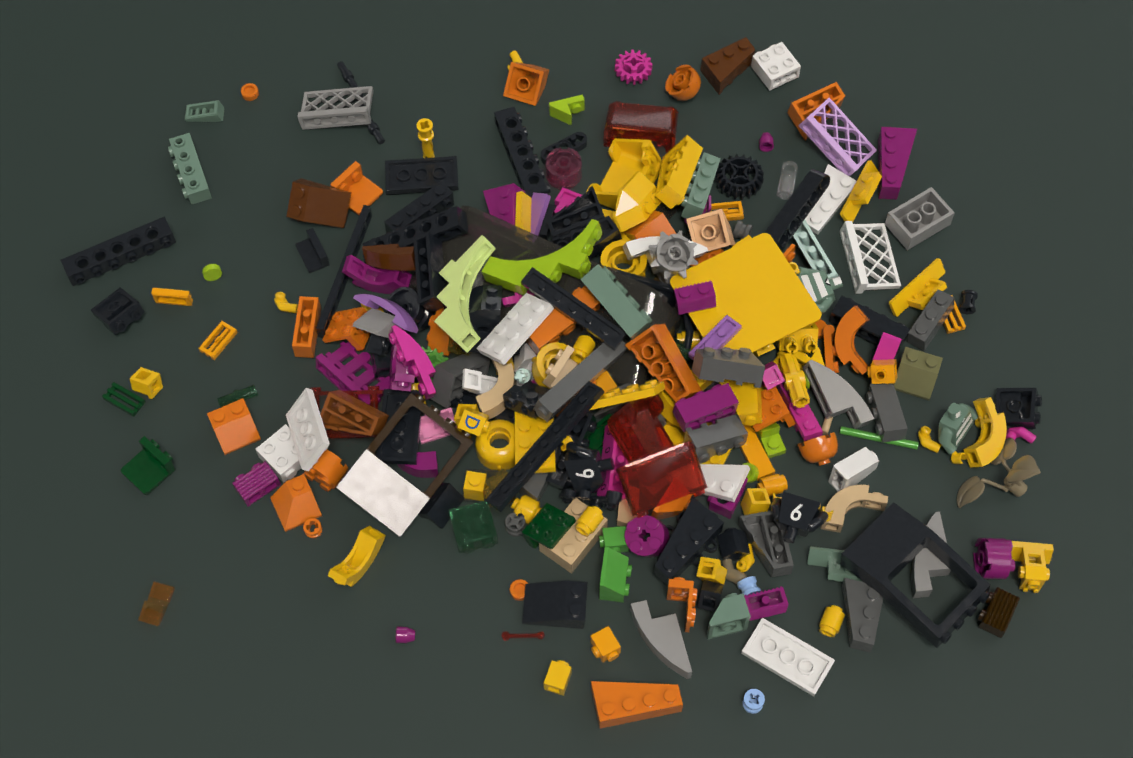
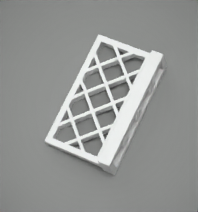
(855, 261)

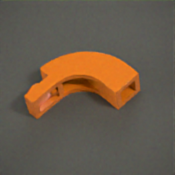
(845, 336)

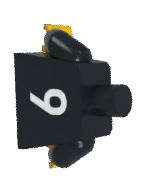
(585, 466)
(798, 515)

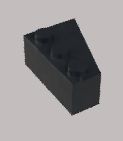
(576, 215)

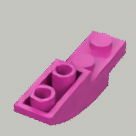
(411, 353)
(804, 418)

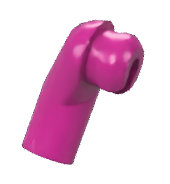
(1016, 432)

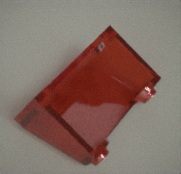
(642, 123)
(639, 429)
(661, 478)

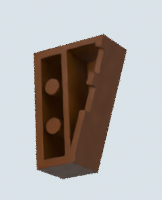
(727, 63)

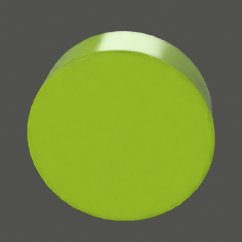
(212, 272)
(753, 473)

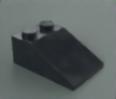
(485, 305)
(555, 604)

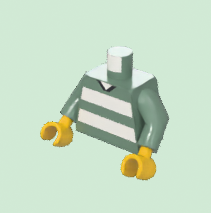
(818, 285)
(954, 427)

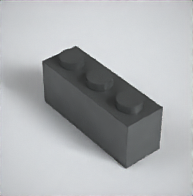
(931, 320)
(887, 412)

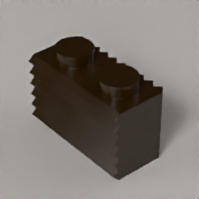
(998, 612)

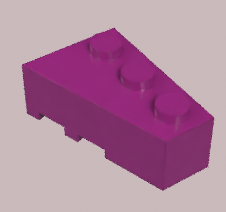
(502, 202)
(705, 407)

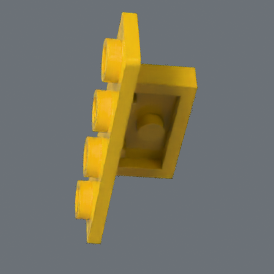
(862, 191)
(920, 289)

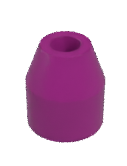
(766, 142)
(404, 634)

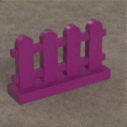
(343, 375)

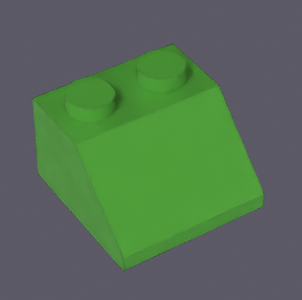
(614, 576)

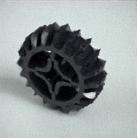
(739, 182)

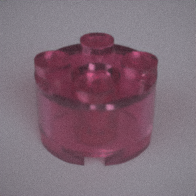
(563, 168)

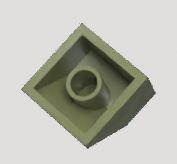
(917, 373)

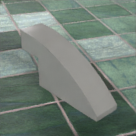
(837, 395)
(926, 564)
(662, 638)

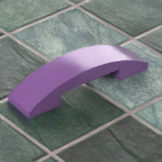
(402, 317)

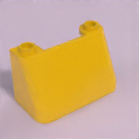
(628, 158)

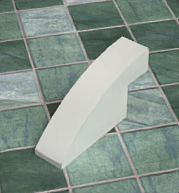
(640, 247)

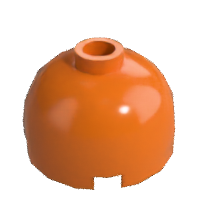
(683, 83)
(819, 449)

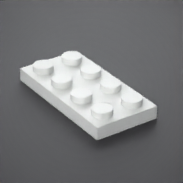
(515, 328)
(307, 429)
(788, 657)

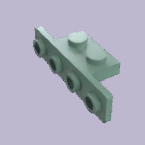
(831, 559)

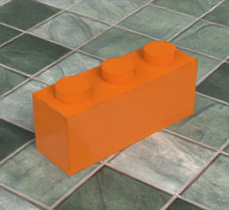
(305, 327)

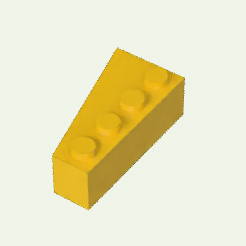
(677, 171)

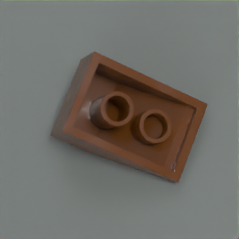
(318, 203)

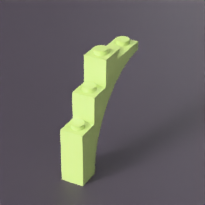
(456, 295)

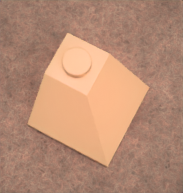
(711, 230)

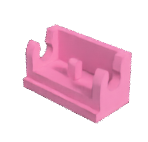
(430, 430)

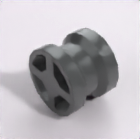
(742, 230)
(514, 520)

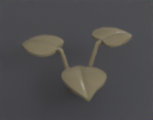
(1022, 469)

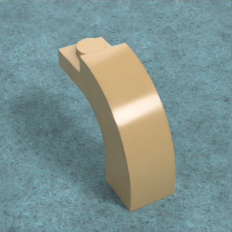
(492, 400)
(851, 498)

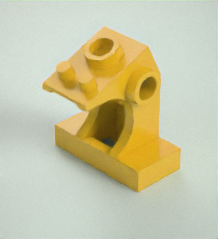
(1034, 560)

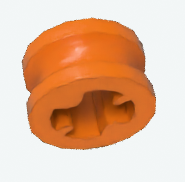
(308, 524)

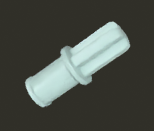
(522, 375)

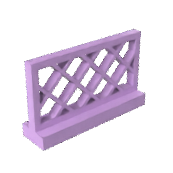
(830, 145)

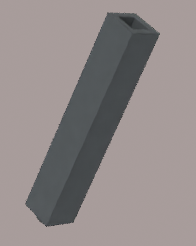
(568, 387)

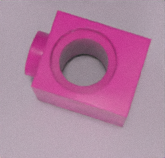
(772, 376)

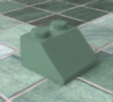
(730, 617)

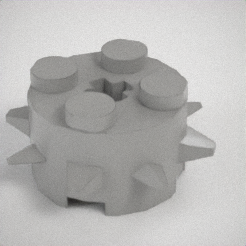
(682, 251)

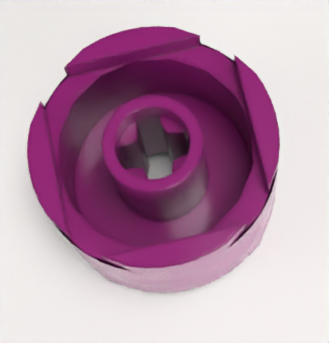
(638, 528)
(993, 558)

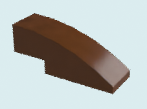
(390, 257)

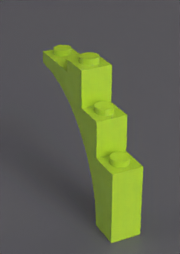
(570, 260)

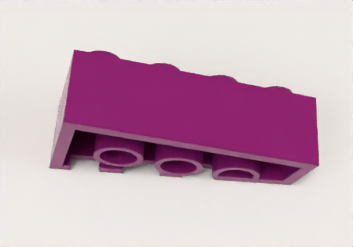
(893, 156)

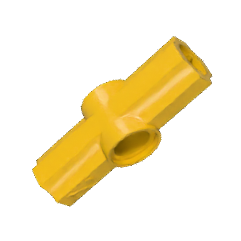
(794, 380)

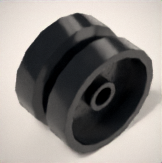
(408, 300)

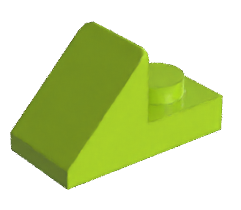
(564, 108)
(771, 440)

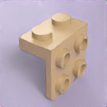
(561, 368)

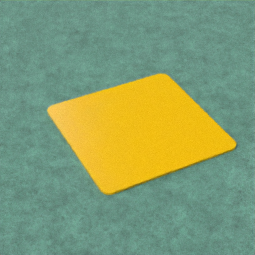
(754, 289)

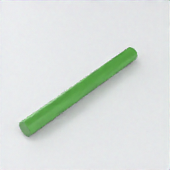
(874, 437)

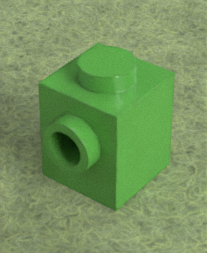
(614, 538)

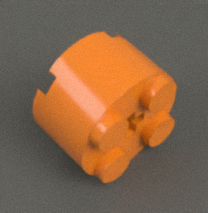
(327, 471)

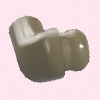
(732, 574)

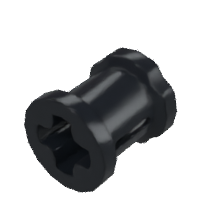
(968, 302)

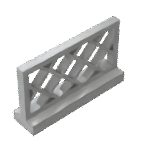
(337, 115)

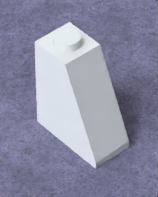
(853, 469)

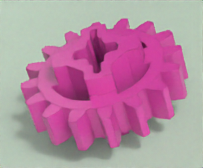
(633, 67)

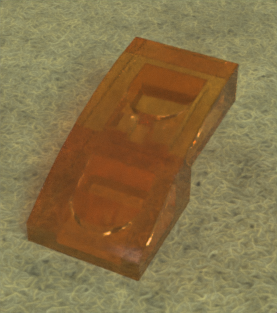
(157, 603)

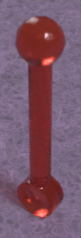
(506, 636)

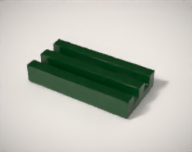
(112, 391)

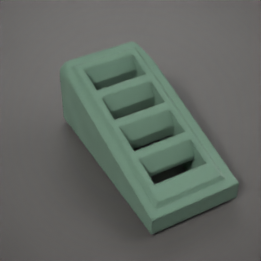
(215, 114)

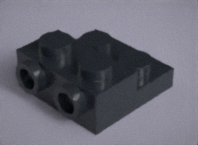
(118, 311)
(524, 398)
(1019, 406)

